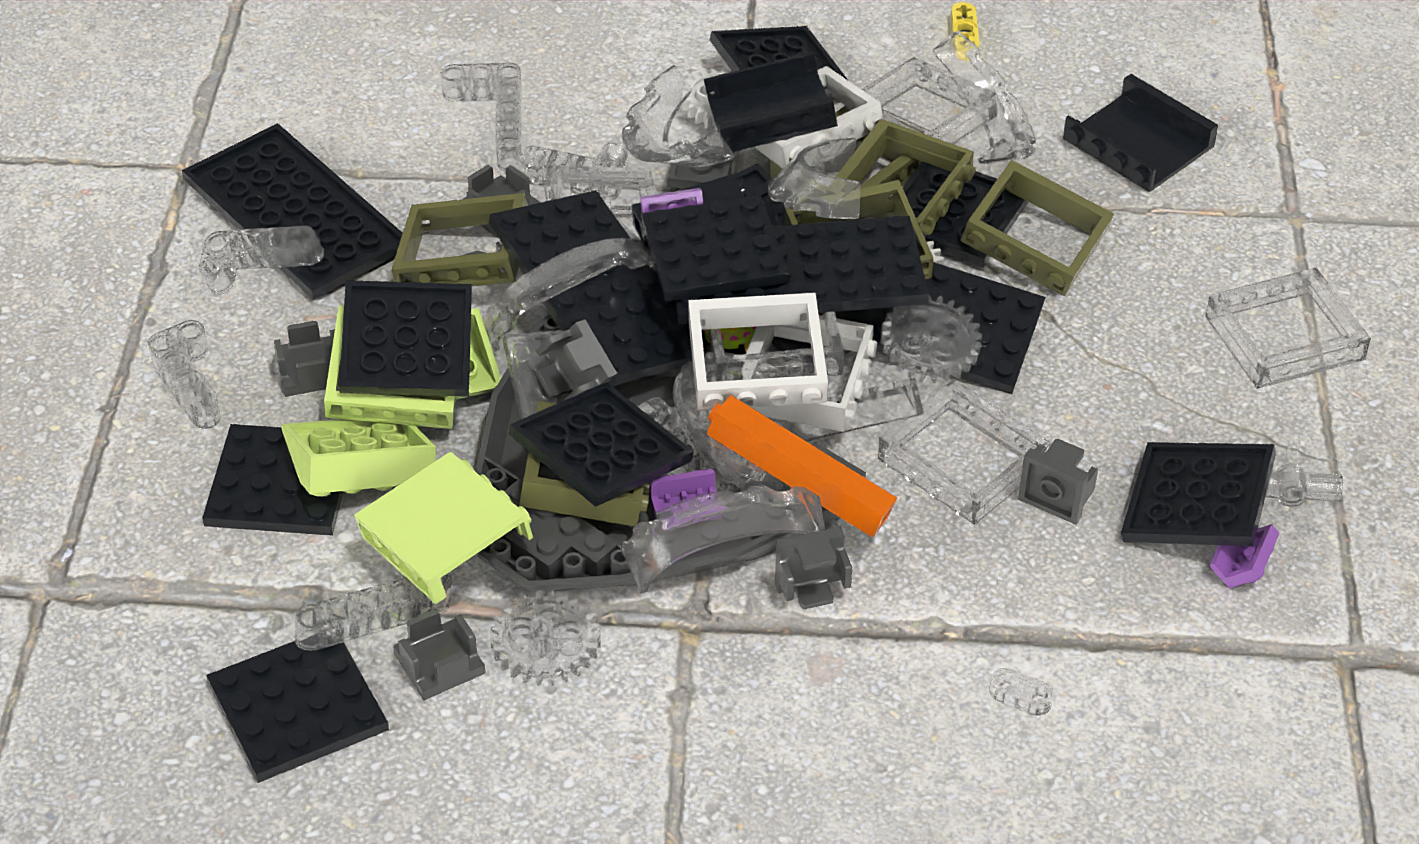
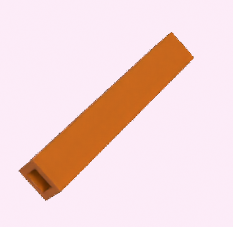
(800, 465)

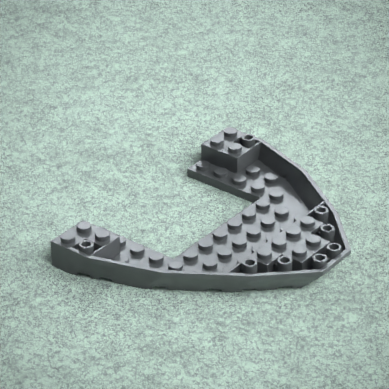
(578, 550)

